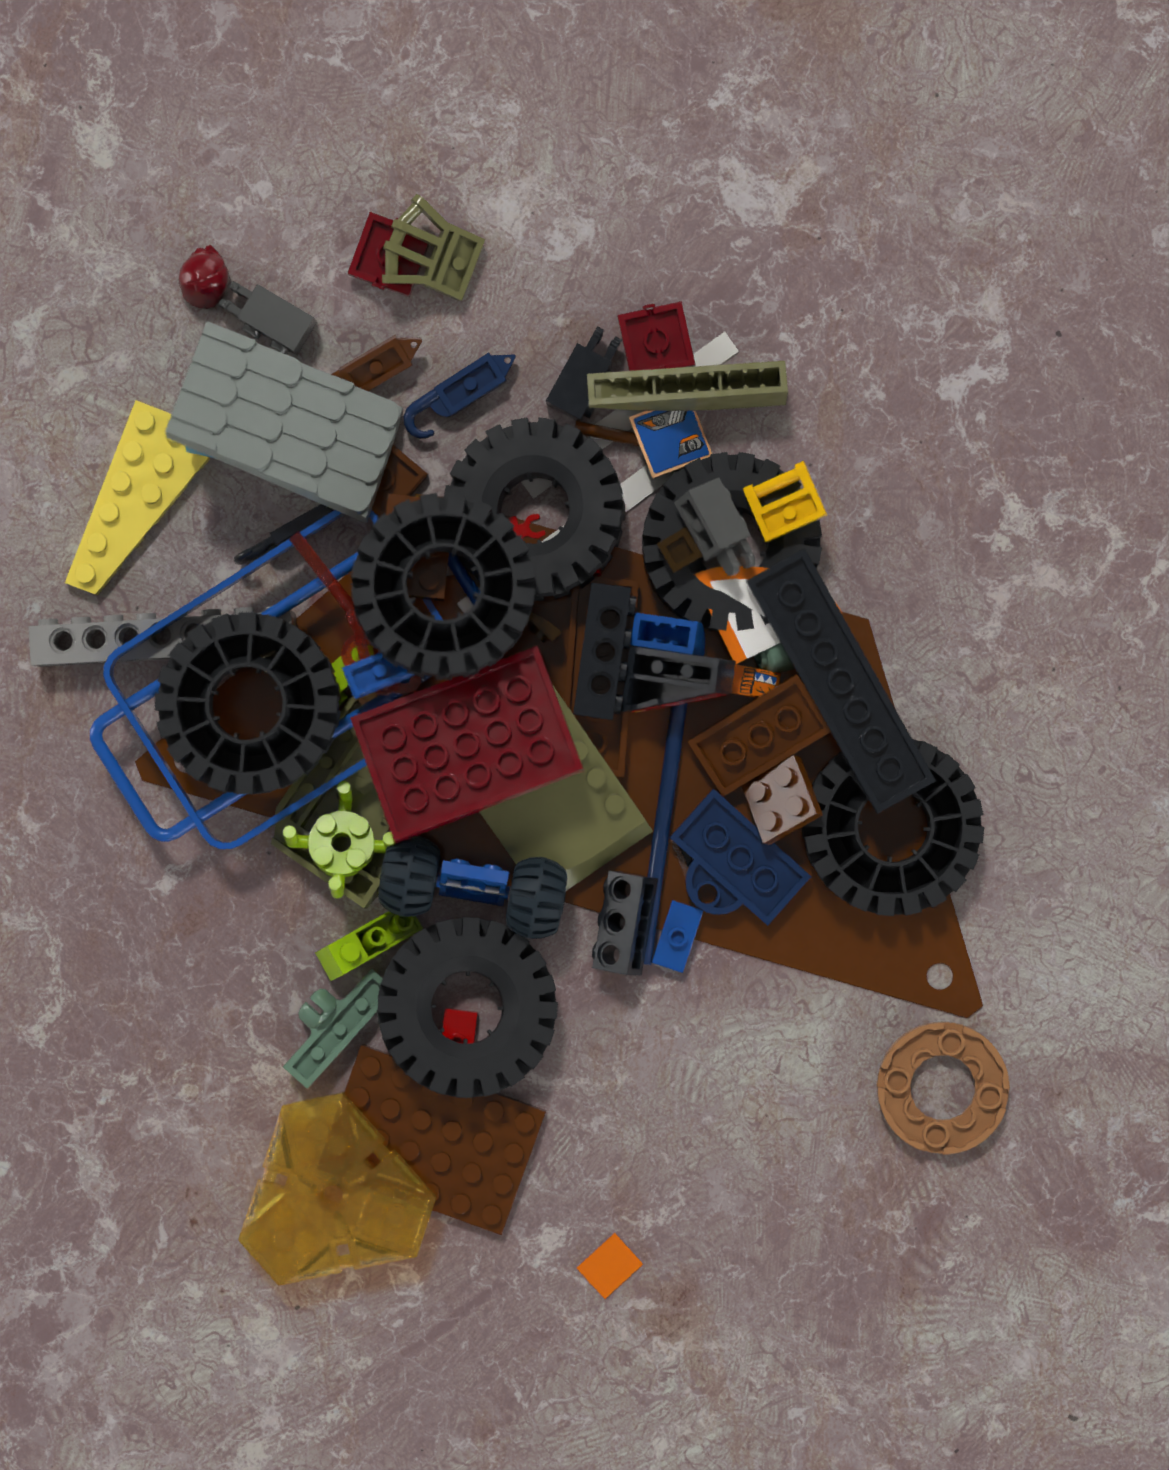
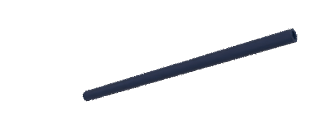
(664, 812)

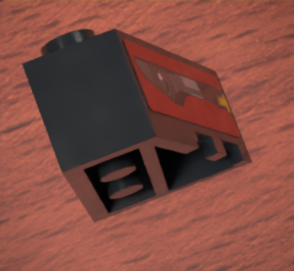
(673, 678)

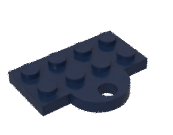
(735, 861)

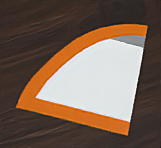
(747, 642)

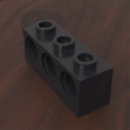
(637, 912)

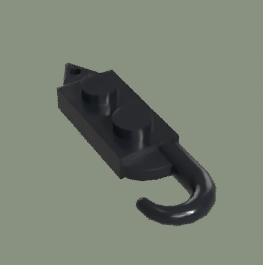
(282, 534)

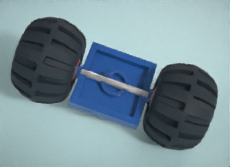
(534, 899)

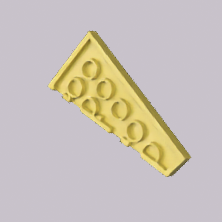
(136, 493)

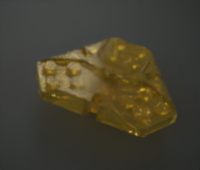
(295, 1225)

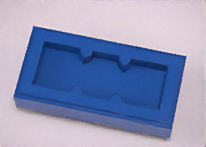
(677, 936)

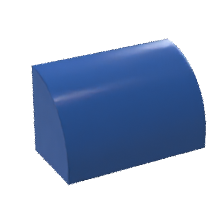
(668, 634)

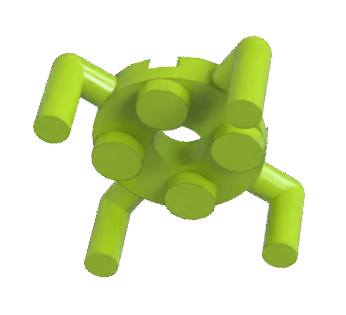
(335, 825)

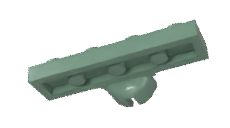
(333, 1027)

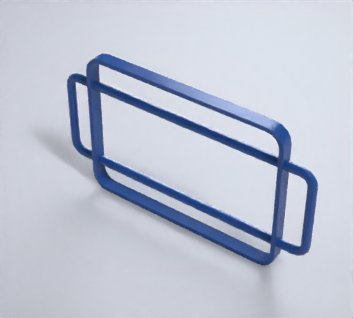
(126, 706)

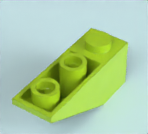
(366, 943)

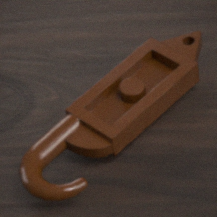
(380, 362)

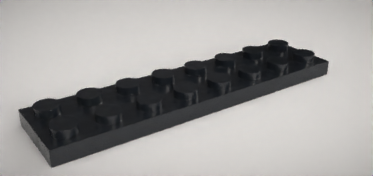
(840, 681)

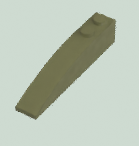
(691, 387)

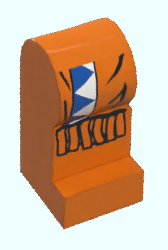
(753, 681)

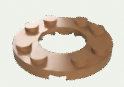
(976, 1121)

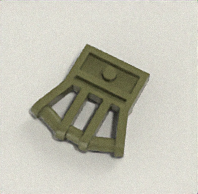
(452, 257)

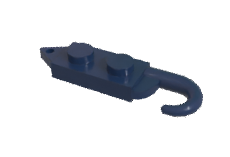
(460, 390)

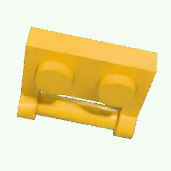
(790, 511)

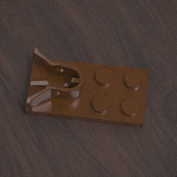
(759, 735)

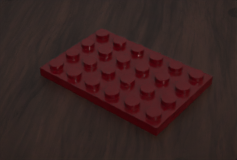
(467, 744)

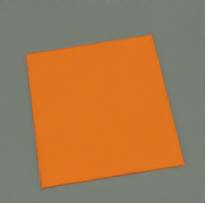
(609, 1266)

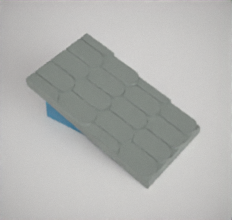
(284, 421)

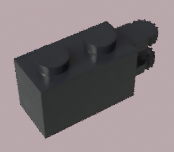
(571, 388)

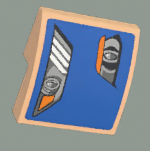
(669, 439)

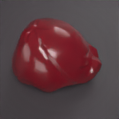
(204, 278)

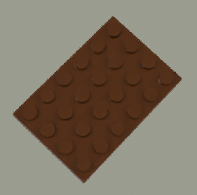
(459, 1147)

